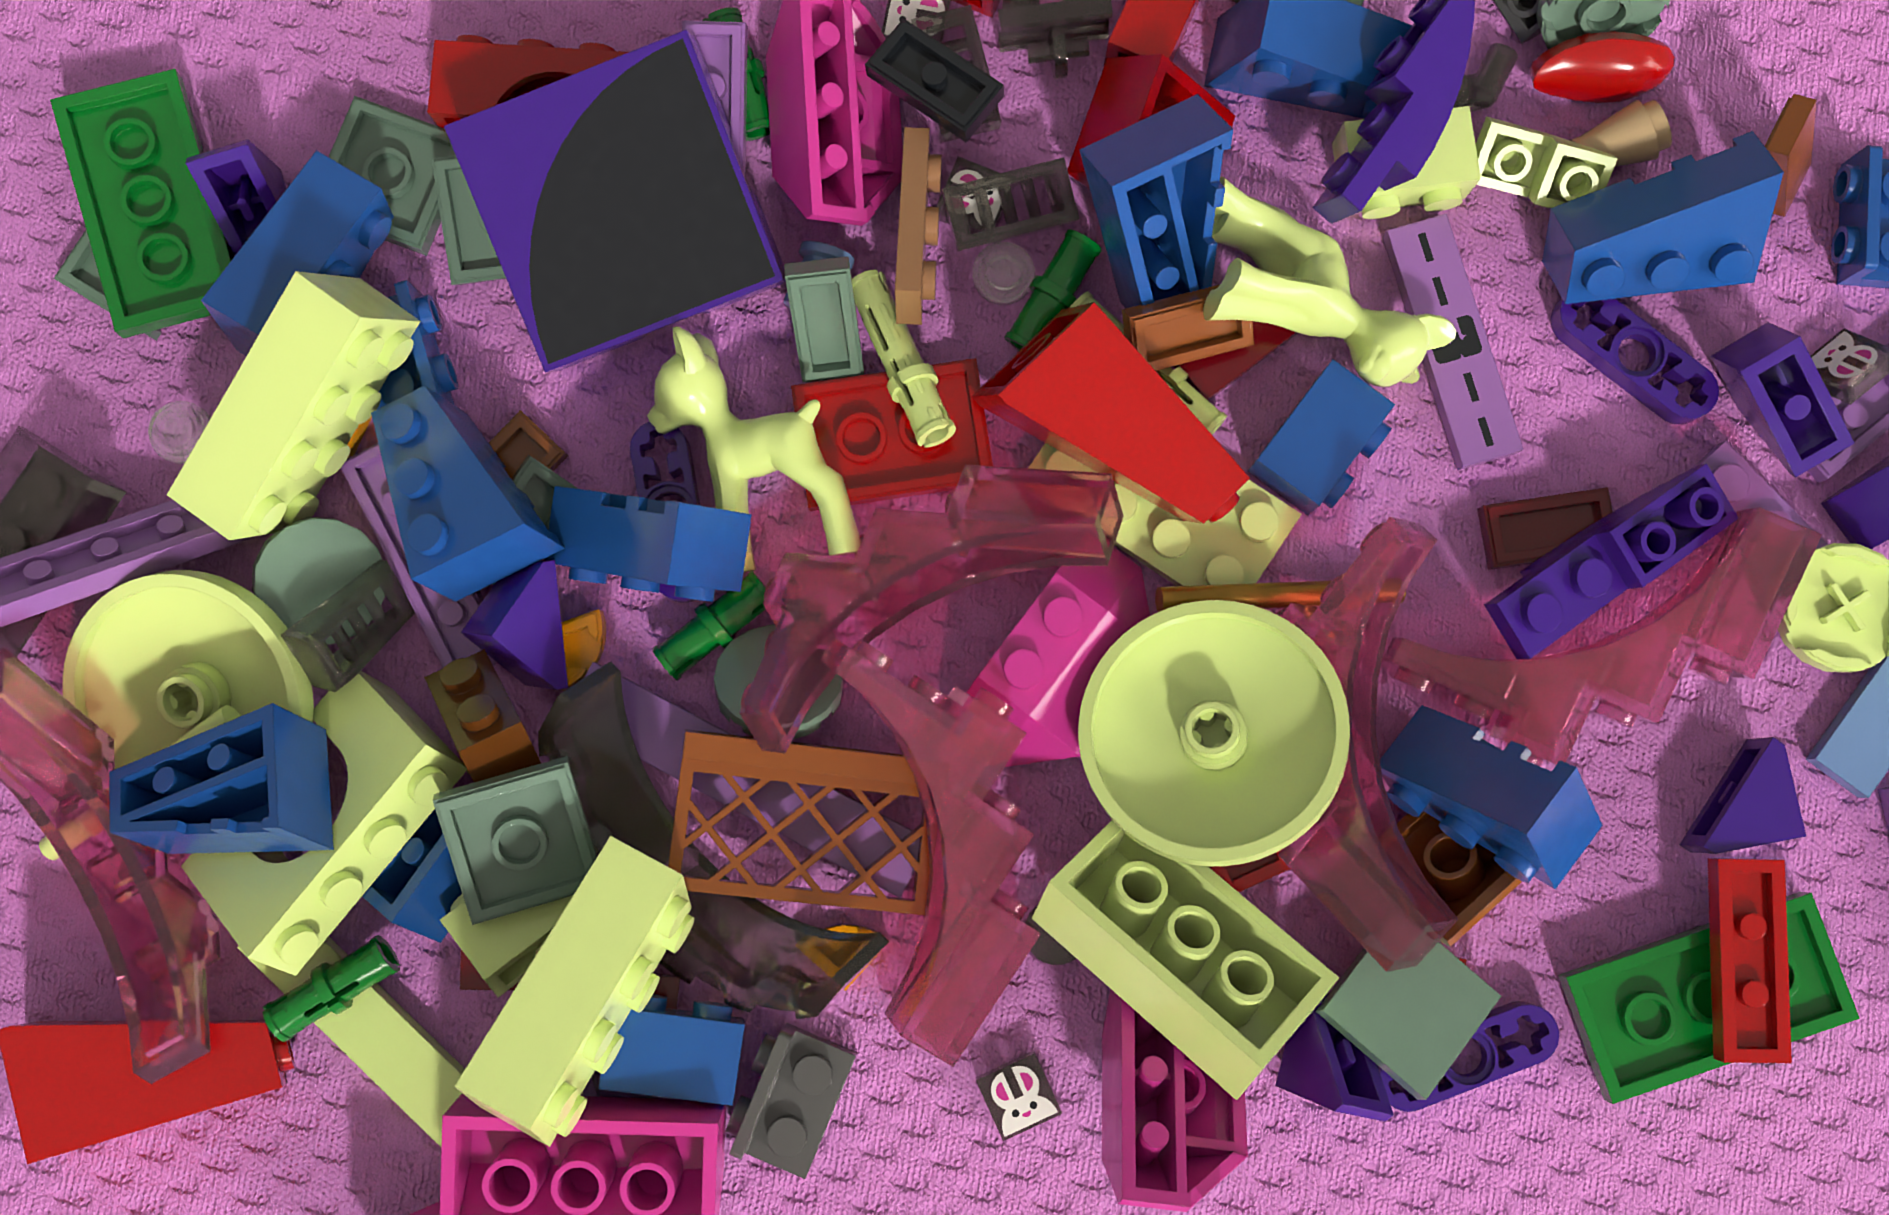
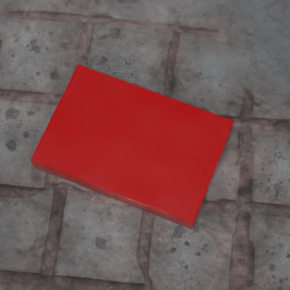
(873, 443)

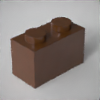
(481, 718)

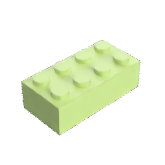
(294, 405)
(1184, 954)
(579, 993)

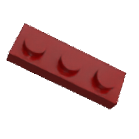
(1749, 960)

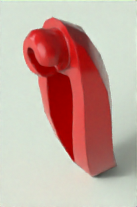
(1602, 67)

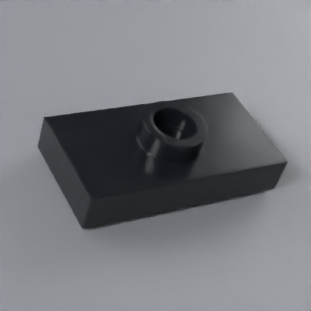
(934, 80)

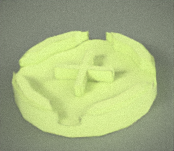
(1840, 610)

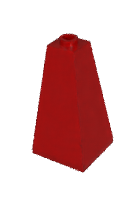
(1110, 410)
(79, 1088)

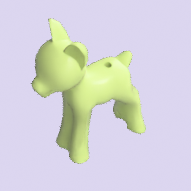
(1307, 291)
(695, 393)

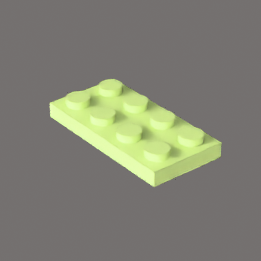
(1190, 552)

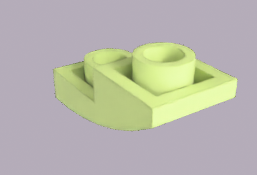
(1539, 164)

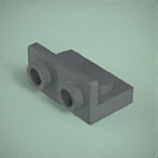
(791, 1100)

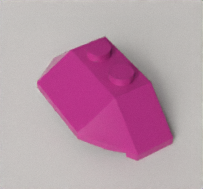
(828, 121)
(1056, 649)
(1163, 1119)

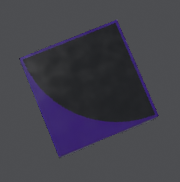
(617, 201)

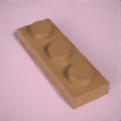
(917, 226)

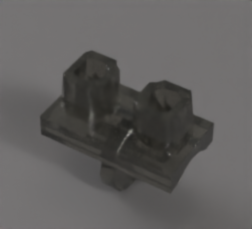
(1052, 29)

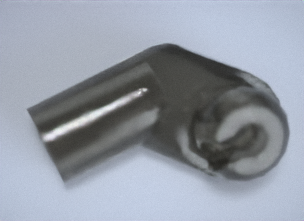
(1484, 86)

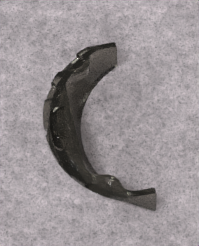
(734, 940)

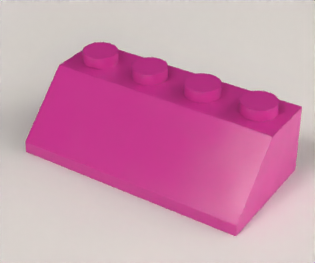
(615, 1161)

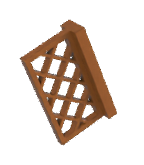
(801, 764)

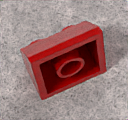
(1132, 91)

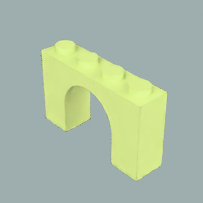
(394, 767)

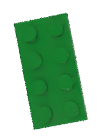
(139, 201)
(1651, 1007)

